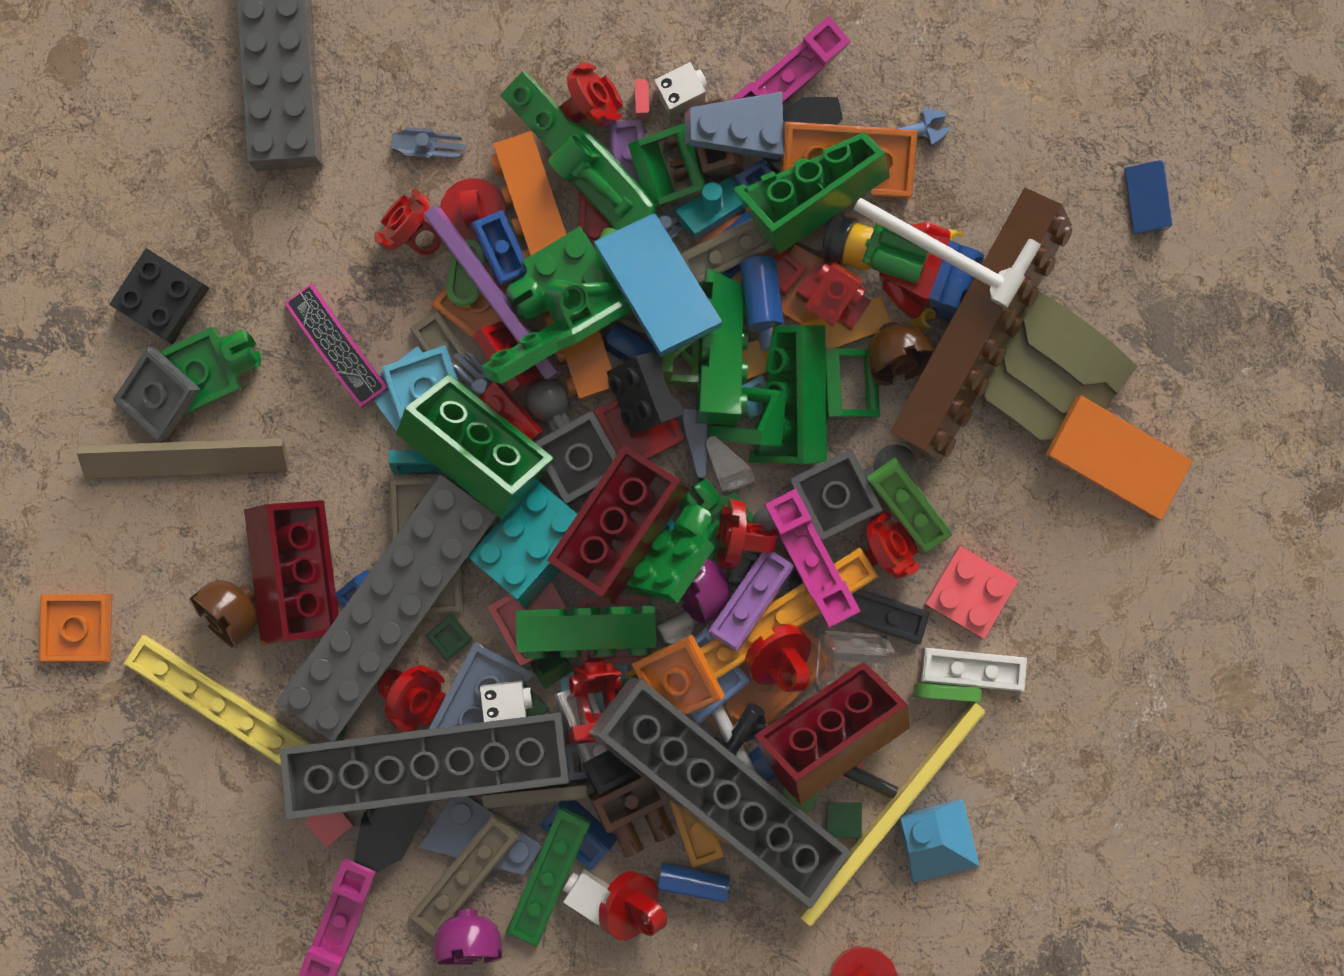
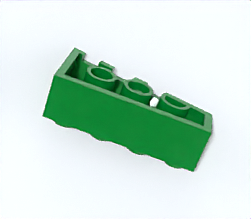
(813, 191)
(720, 355)
(799, 369)
(586, 630)

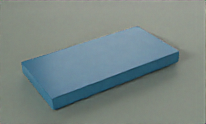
(657, 284)

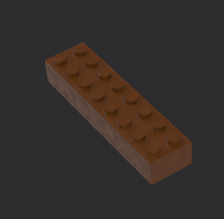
(980, 331)

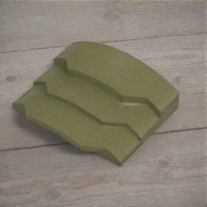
(1051, 364)

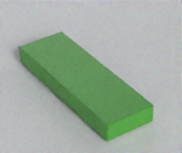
(909, 505)

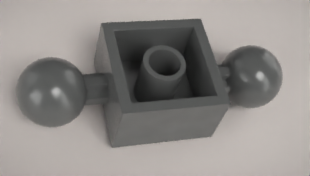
(578, 447)
(839, 491)

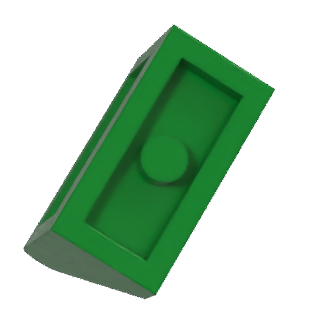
(653, 171)
(833, 386)
(770, 428)

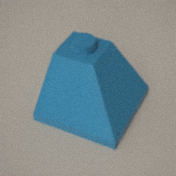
(938, 840)

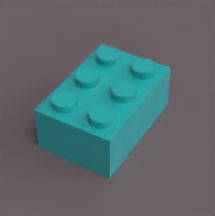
(522, 542)

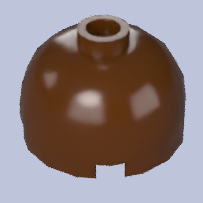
(898, 351)
(227, 610)

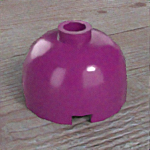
(707, 592)
(467, 940)

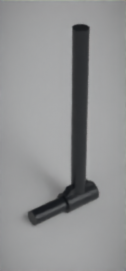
(754, 721)

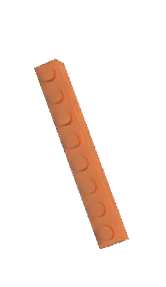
(542, 225)

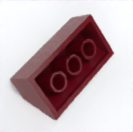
(618, 524)
(291, 570)
(833, 731)

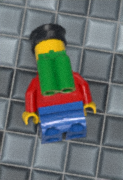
(906, 271)

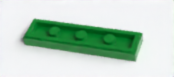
(548, 876)

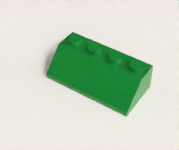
(473, 445)

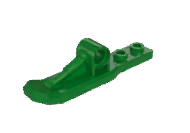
(579, 155)
(585, 312)

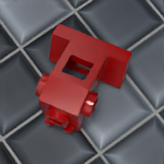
(834, 295)
(591, 678)

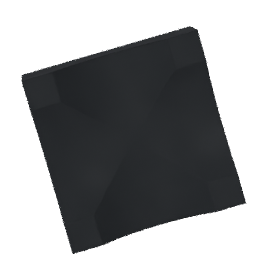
(158, 295)
(643, 392)

